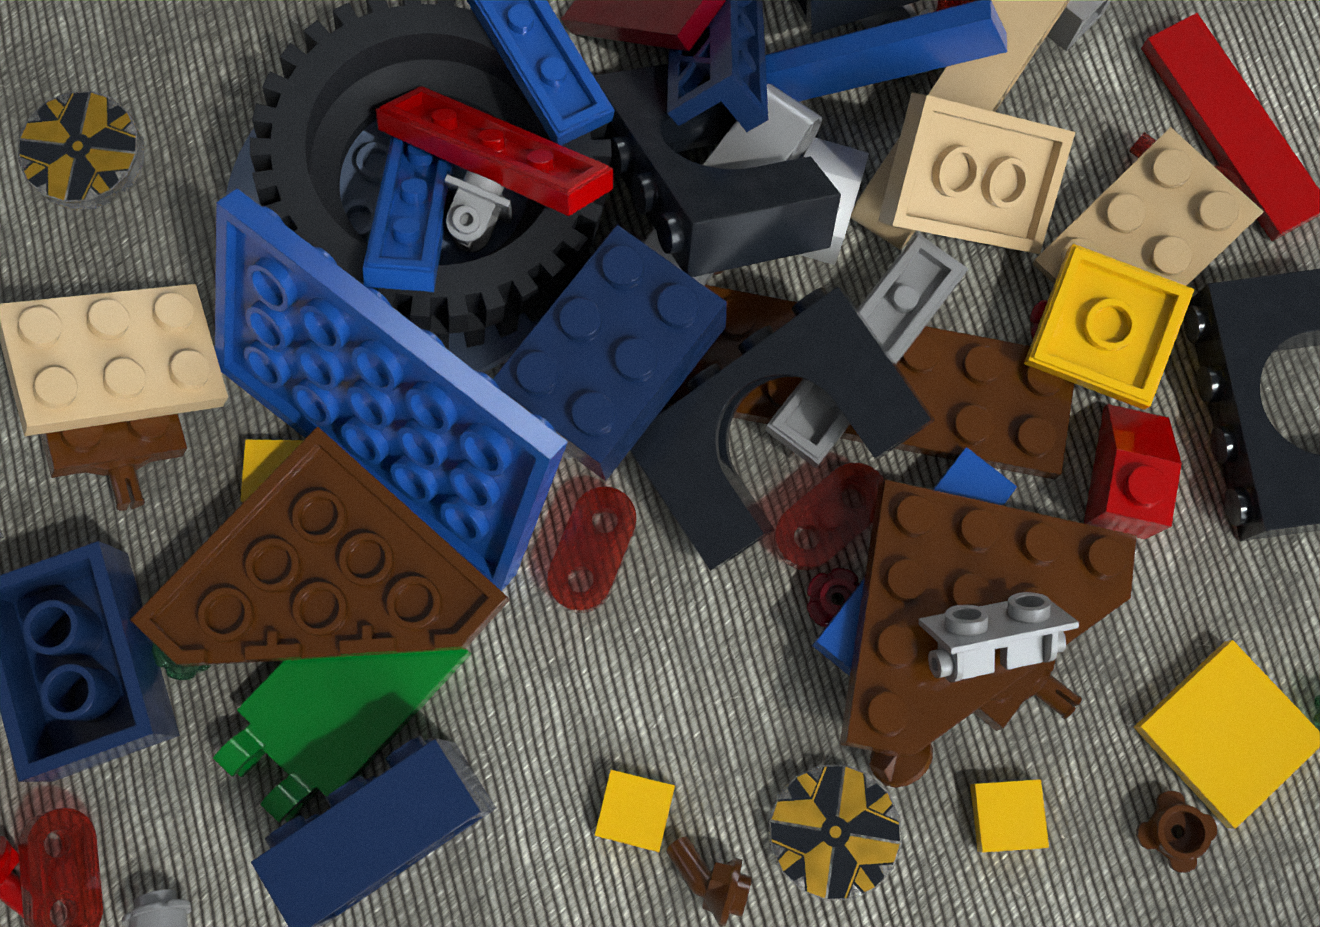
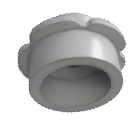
(158, 910)

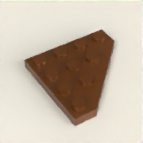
(948, 552)
(319, 571)

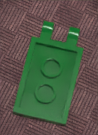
(331, 719)

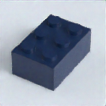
(613, 350)
(75, 667)
(371, 832)

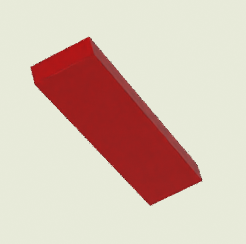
(1234, 124)
(496, 150)

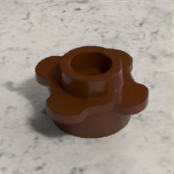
(1196, 827)

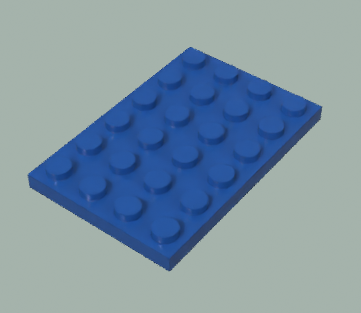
(380, 387)

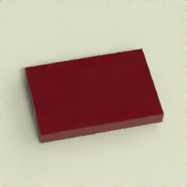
(645, 22)

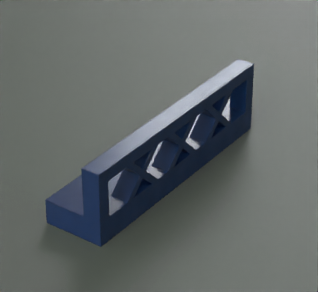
(733, 61)

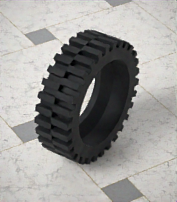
(335, 95)

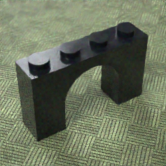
(707, 213)
(1234, 332)
(689, 442)

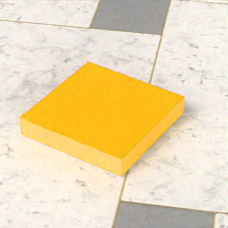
(1109, 326)
(1230, 734)

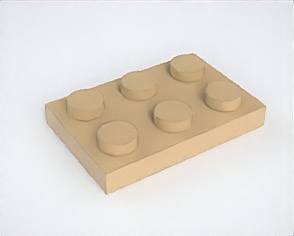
(975, 174)
(1160, 215)
(109, 358)

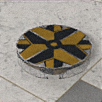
(81, 150)
(834, 832)

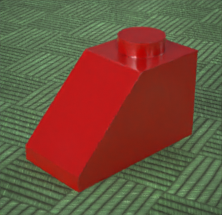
(1134, 473)

